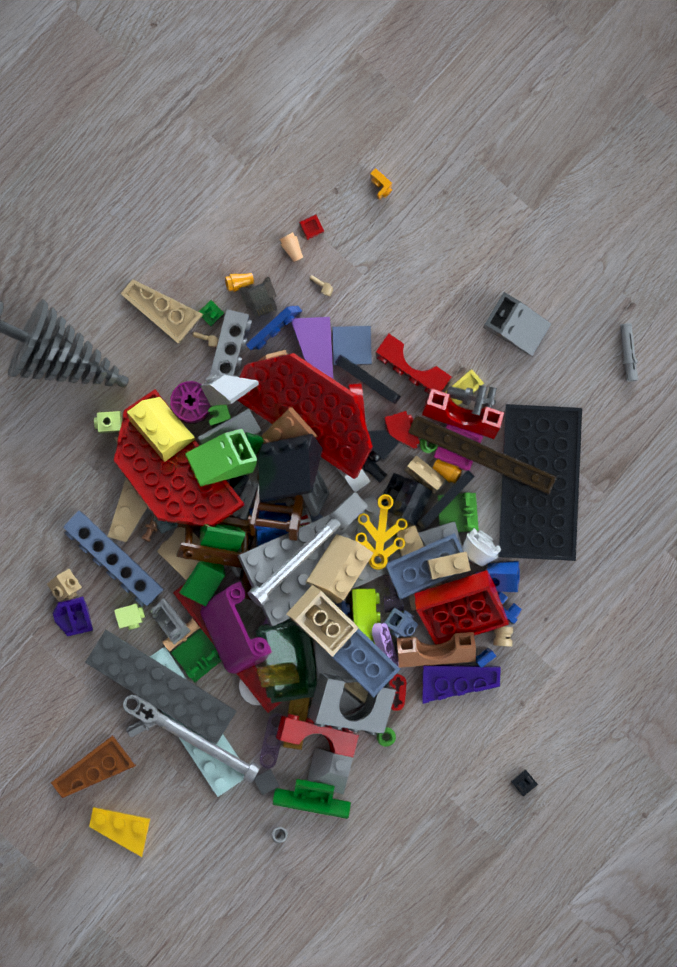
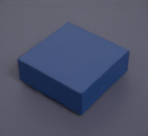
(485, 657)

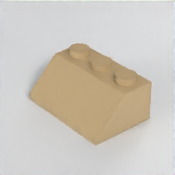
(339, 567)

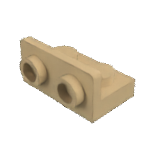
(424, 474)

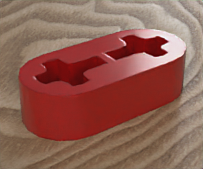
(402, 691)

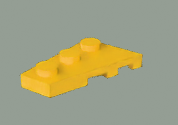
(122, 828)

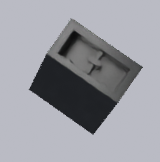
(382, 444)
(408, 498)

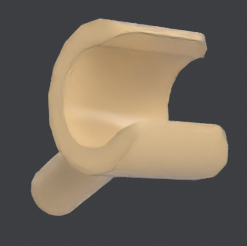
(327, 288)
(212, 340)

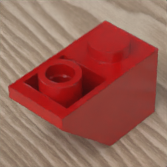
(398, 427)

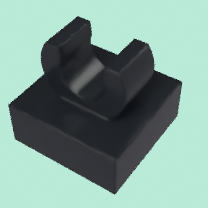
(524, 782)

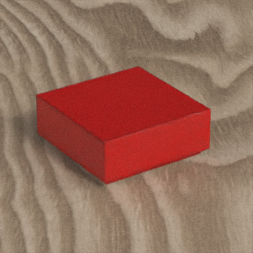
(311, 227)

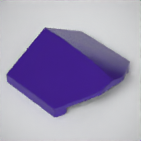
(73, 616)

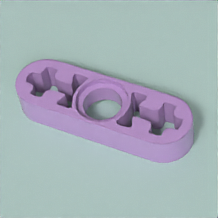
(384, 641)

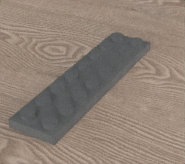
(161, 686)

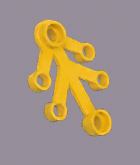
(380, 535)

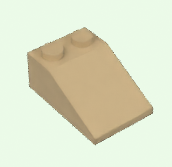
(322, 620)

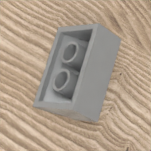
(242, 421)

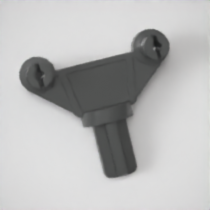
(467, 396)

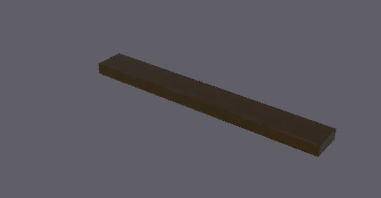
(482, 454)

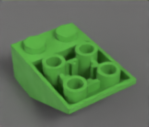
(222, 458)

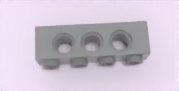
(231, 320)

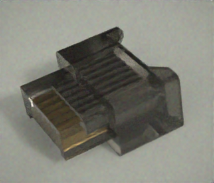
(260, 298)

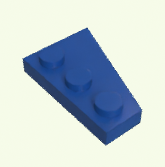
(274, 327)

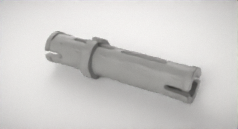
(629, 353)

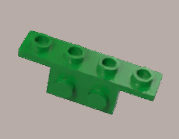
(312, 798)

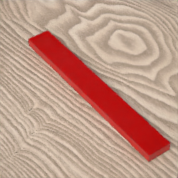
(249, 675)

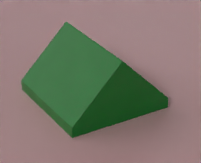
(221, 537)
(203, 582)

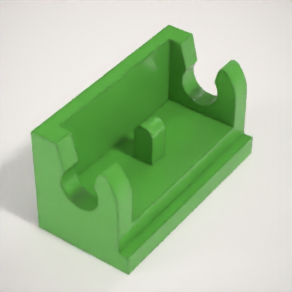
(220, 413)

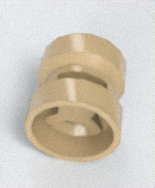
(503, 636)

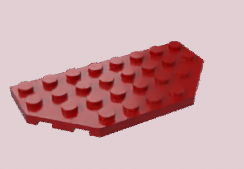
(318, 399)
(171, 486)

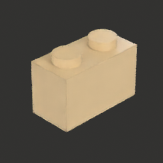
(448, 565)

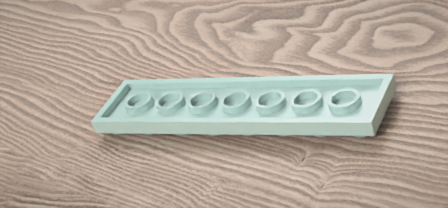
(219, 775)

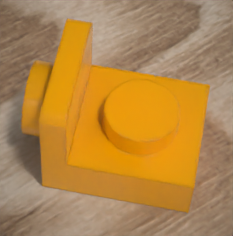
(378, 180)

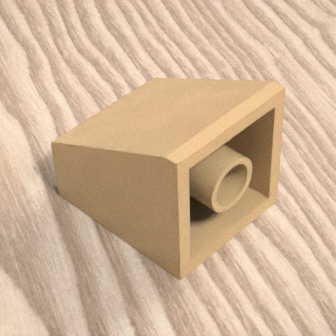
(169, 550)

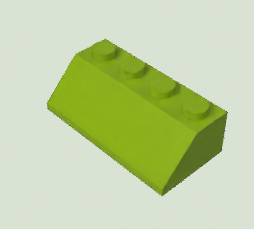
(365, 610)

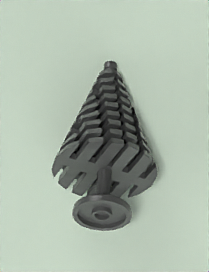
(54, 350)

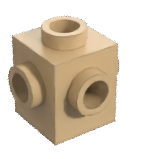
(64, 586)

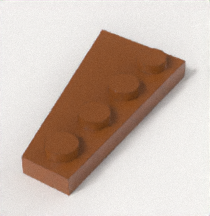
(95, 767)

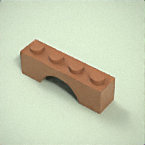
(458, 649)

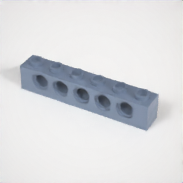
(81, 521)

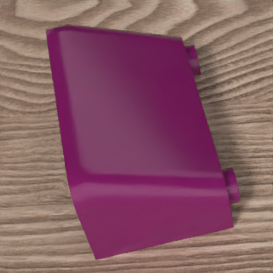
(229, 633)

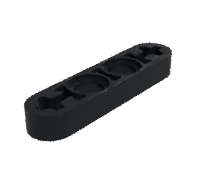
(367, 379)
(445, 500)

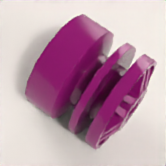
(185, 412)

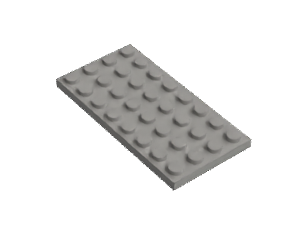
(268, 558)

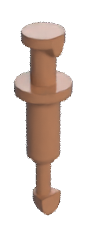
(151, 527)

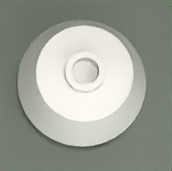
(480, 548)

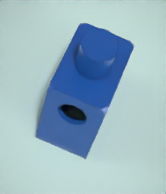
(505, 575)

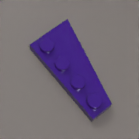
(455, 680)

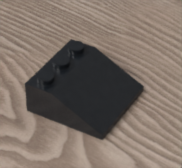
(288, 467)

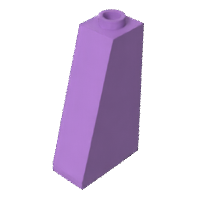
(315, 342)

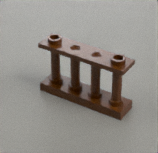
(294, 511)
(214, 555)

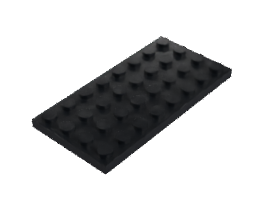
(530, 520)

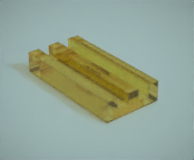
(279, 677)

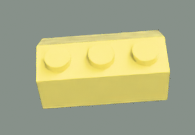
(160, 427)

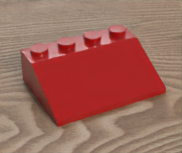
(461, 607)

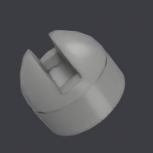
(282, 838)

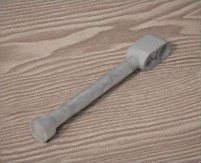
(340, 518)
(248, 770)

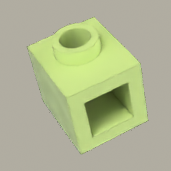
(108, 422)
(130, 616)

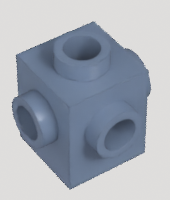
(401, 623)

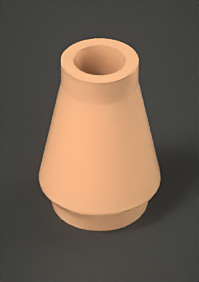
(291, 246)

